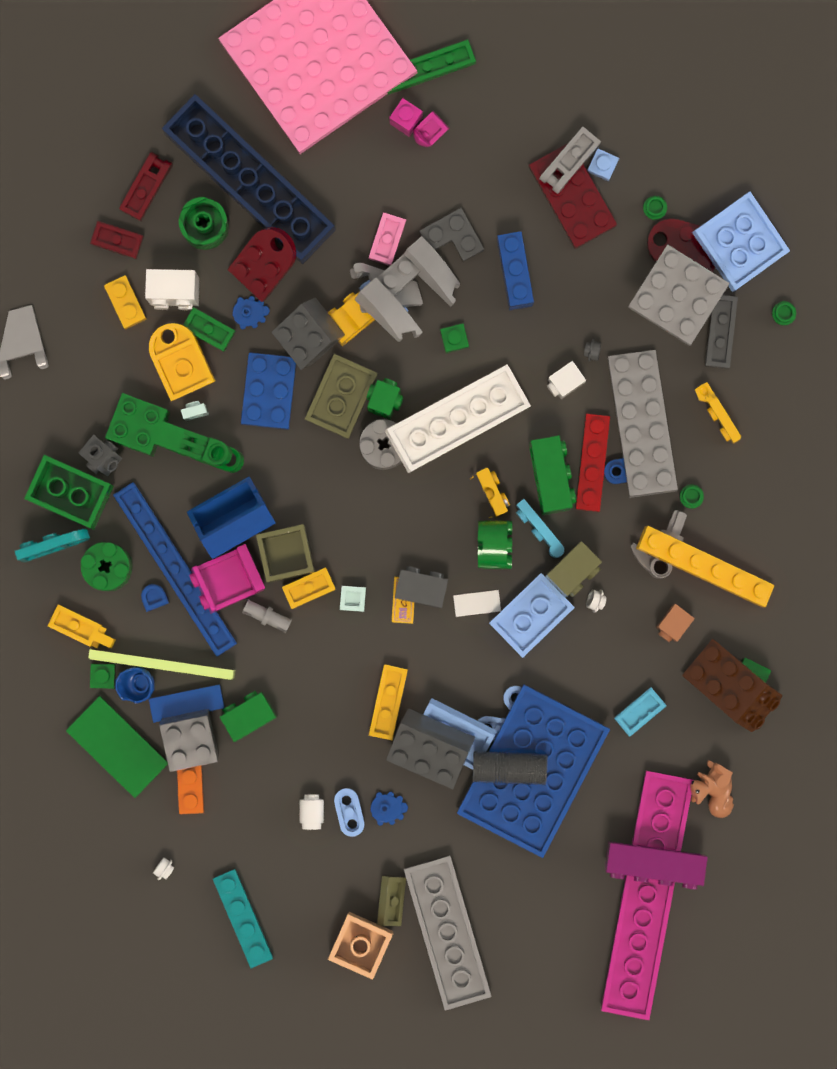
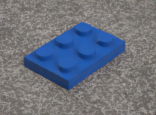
(268, 391)

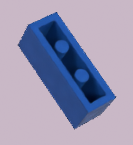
(515, 270)

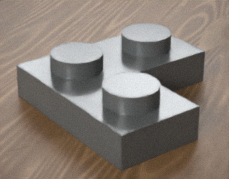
(454, 229)

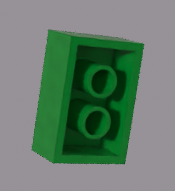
(552, 475)
(69, 492)

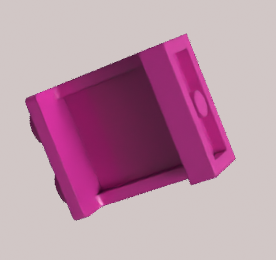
(227, 579)

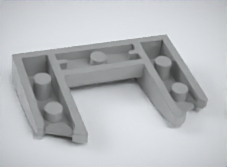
(379, 294)

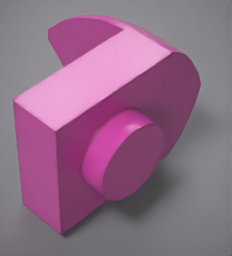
(429, 130)

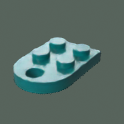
(51, 543)

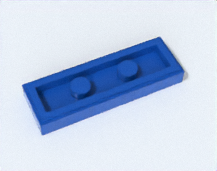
(186, 702)

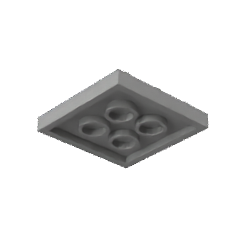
(678, 295)

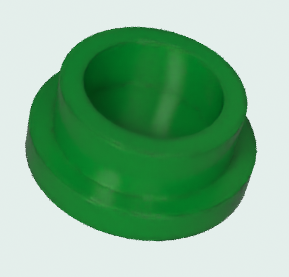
(655, 207)
(784, 313)
(691, 496)

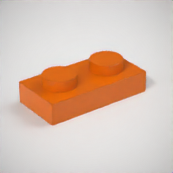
(190, 790)

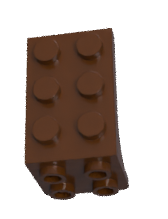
(732, 686)

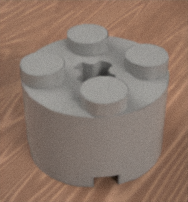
(370, 447)

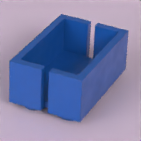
(230, 517)

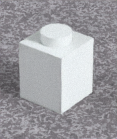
(565, 380)

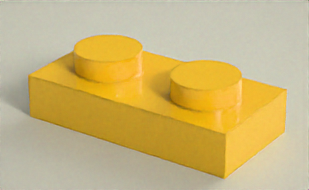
(125, 302)
(308, 588)

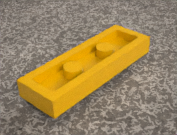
(388, 702)

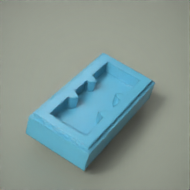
(640, 711)

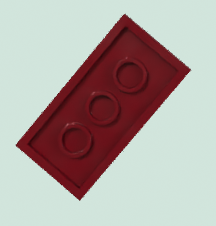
(577, 205)

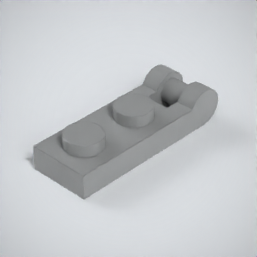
(570, 159)

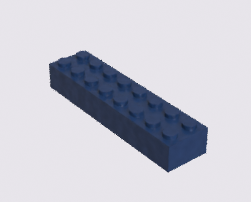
(247, 177)

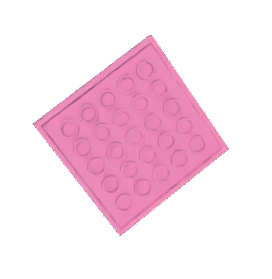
(317, 63)

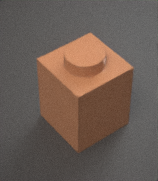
(674, 623)

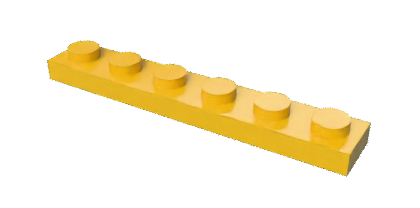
(705, 566)

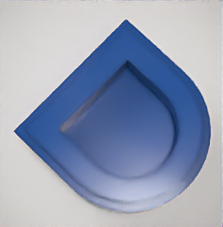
(153, 597)

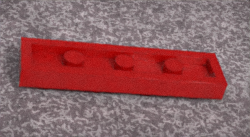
(592, 462)

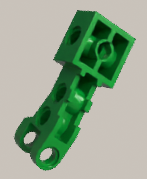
(145, 428)

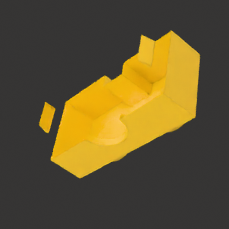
(497, 501)

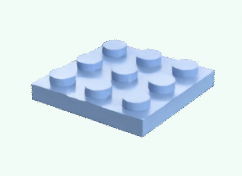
(741, 241)

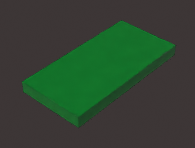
(117, 746)

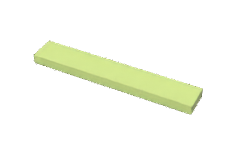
(161, 664)

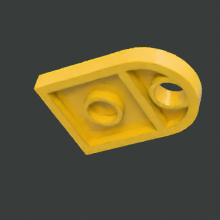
(180, 362)

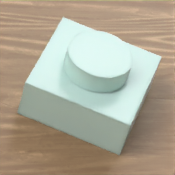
(194, 410)
(353, 598)

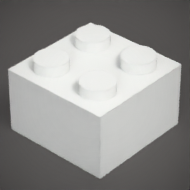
(172, 288)

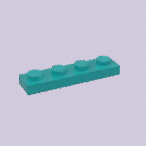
(243, 918)

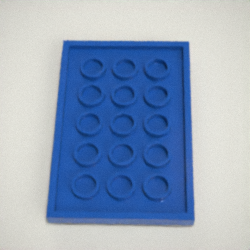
(528, 812)

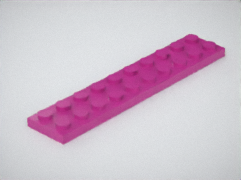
(646, 905)

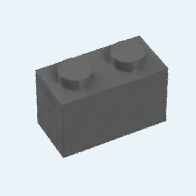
(421, 588)

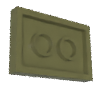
(341, 396)

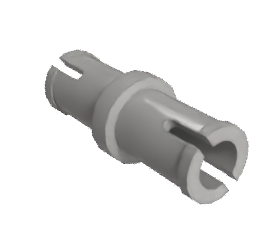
(266, 616)

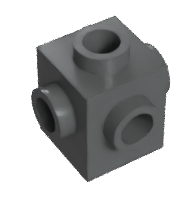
(100, 455)

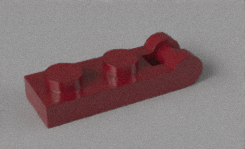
(145, 187)

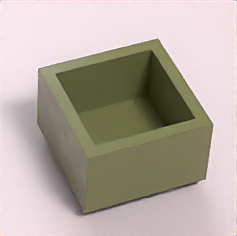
(285, 553)
(573, 569)

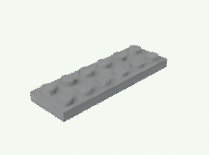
(642, 423)
(447, 932)

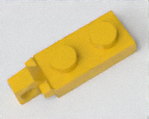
(717, 412)
(79, 628)

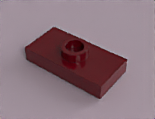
(116, 240)

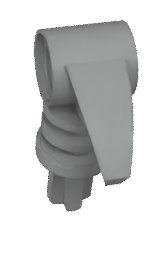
(674, 530)

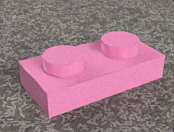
(387, 239)

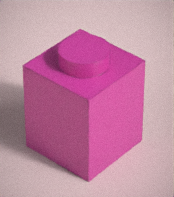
(406, 117)

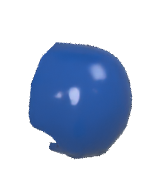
(135, 684)

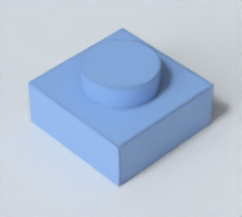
(603, 164)

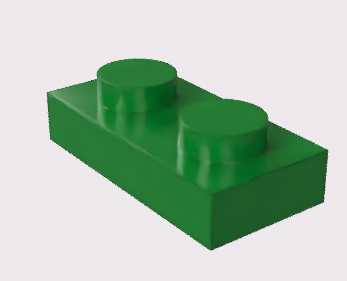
(209, 329)

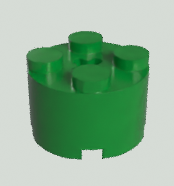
(190, 222)
(494, 544)
(93, 562)

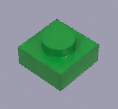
(454, 338)
(103, 676)

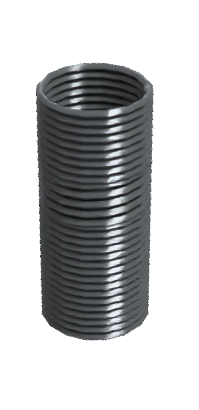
(510, 767)

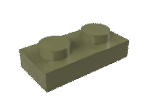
(391, 901)

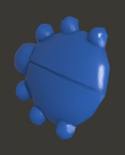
(249, 312)
(388, 808)

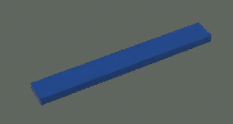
(173, 567)

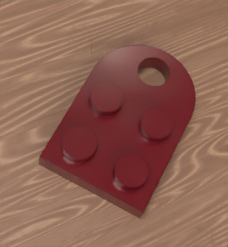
(680, 237)
(262, 263)

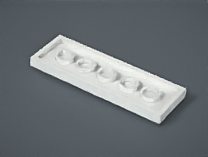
(457, 418)

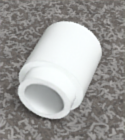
(311, 812)

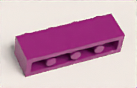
(655, 863)

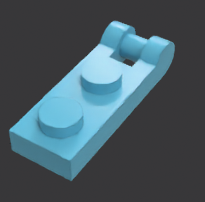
(540, 530)

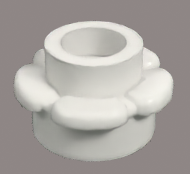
(596, 600)
(163, 869)

